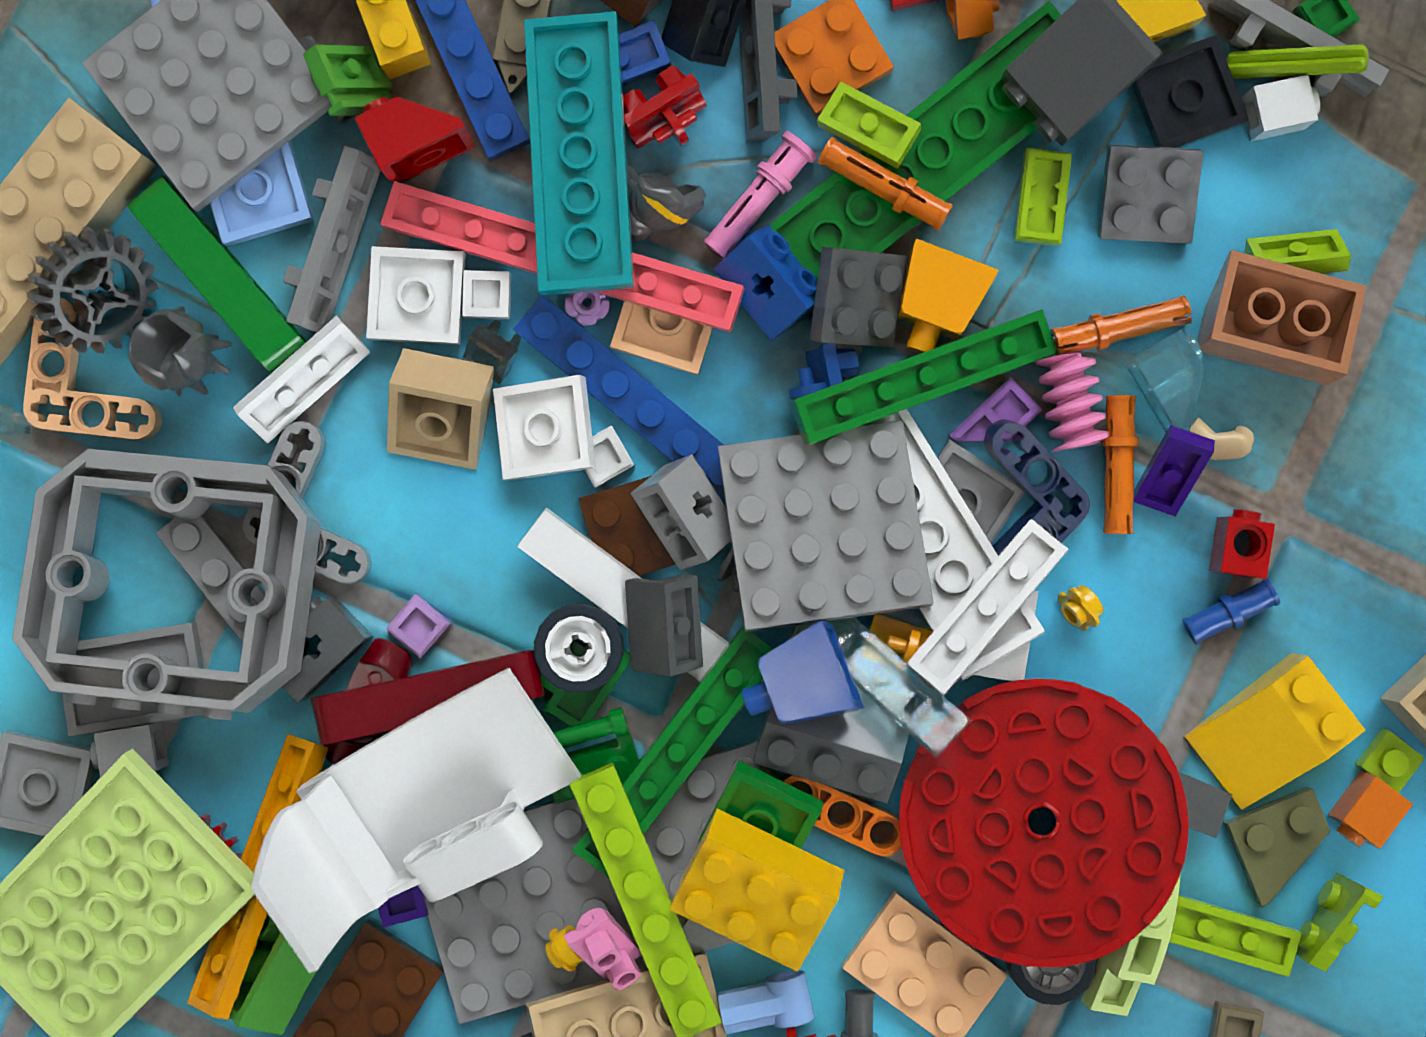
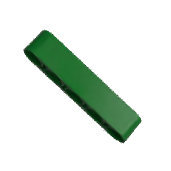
(216, 273)

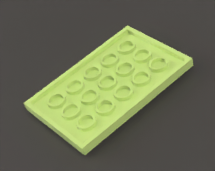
(114, 903)

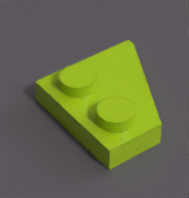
(1332, 924)

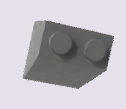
(1079, 67)

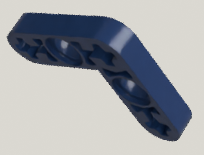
(1046, 508)

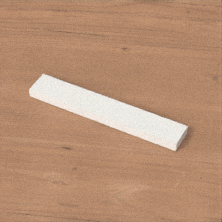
(596, 574)

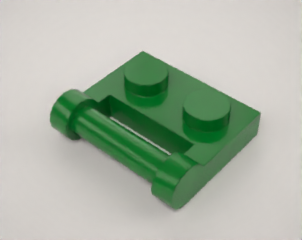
(618, 751)

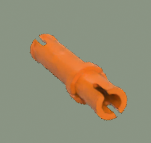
(884, 183)
(1103, 330)
(1119, 464)

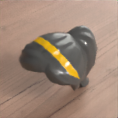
(660, 204)

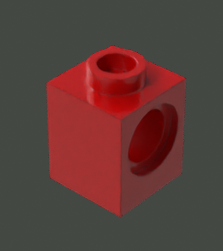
(1224, 556)

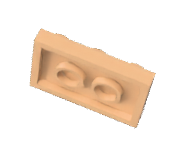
(924, 969)

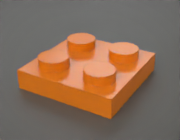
(831, 47)

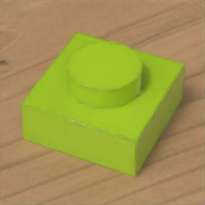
(1390, 760)

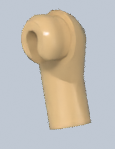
(1228, 444)

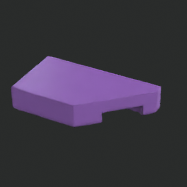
(1007, 403)

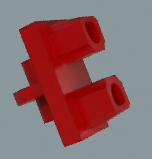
(666, 112)

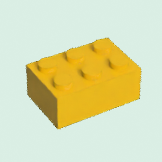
(757, 890)

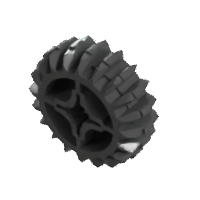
(88, 325)

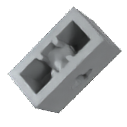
(684, 512)

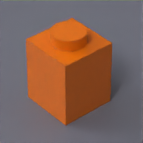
(1369, 810)

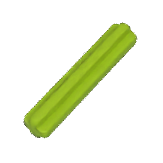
(1298, 61)

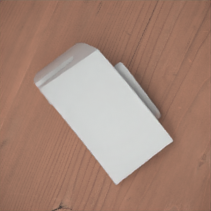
(411, 809)

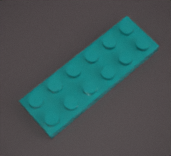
(578, 154)

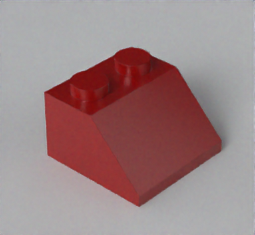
(411, 137)

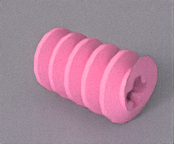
(1072, 401)

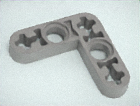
(303, 478)

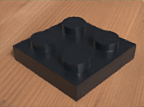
(1189, 95)

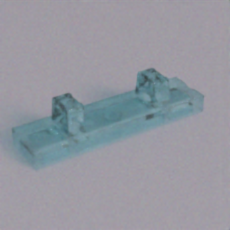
(893, 686)

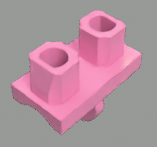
(606, 947)

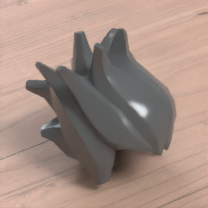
(174, 351)

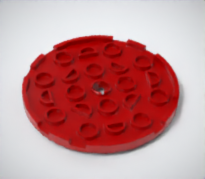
(1113, 840)

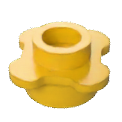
(1081, 607)

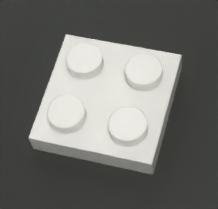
(415, 295)
(544, 428)

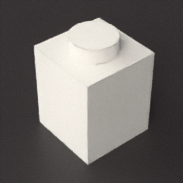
(1281, 107)

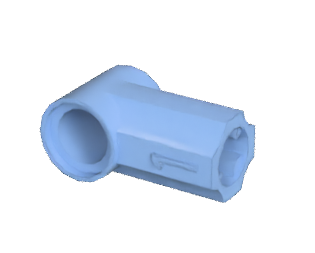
(777, 1001)

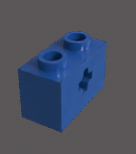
(774, 281)

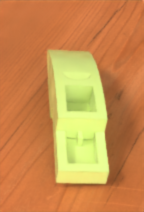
(1136, 962)

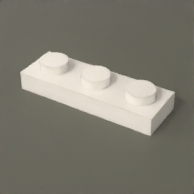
(301, 379)

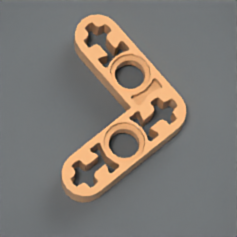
(62, 389)

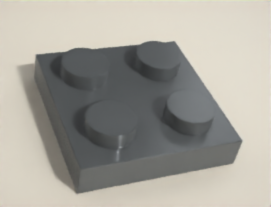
(857, 297)

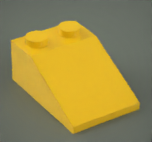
(1274, 730)

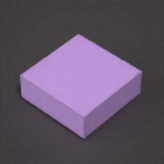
(418, 626)

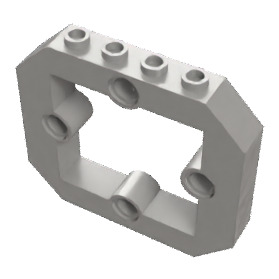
(63, 541)

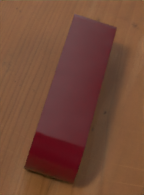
(396, 701)

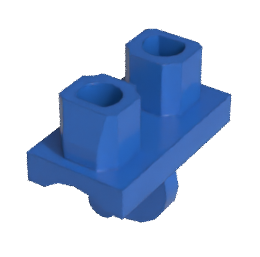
(825, 369)

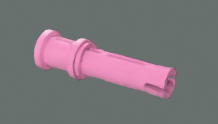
(772, 179)

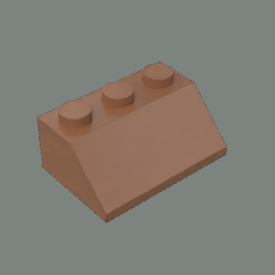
(1282, 318)

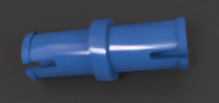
(1231, 611)

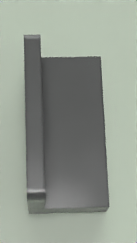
(664, 625)

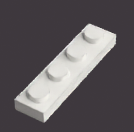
(987, 607)

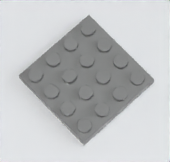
(209, 89)
(824, 527)

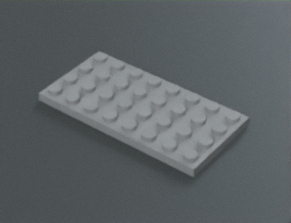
(499, 928)

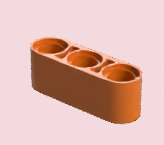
(859, 825)

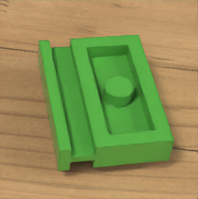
(347, 77)

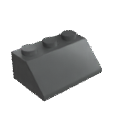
(844, 751)

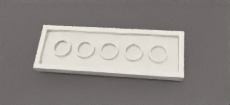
(955, 547)

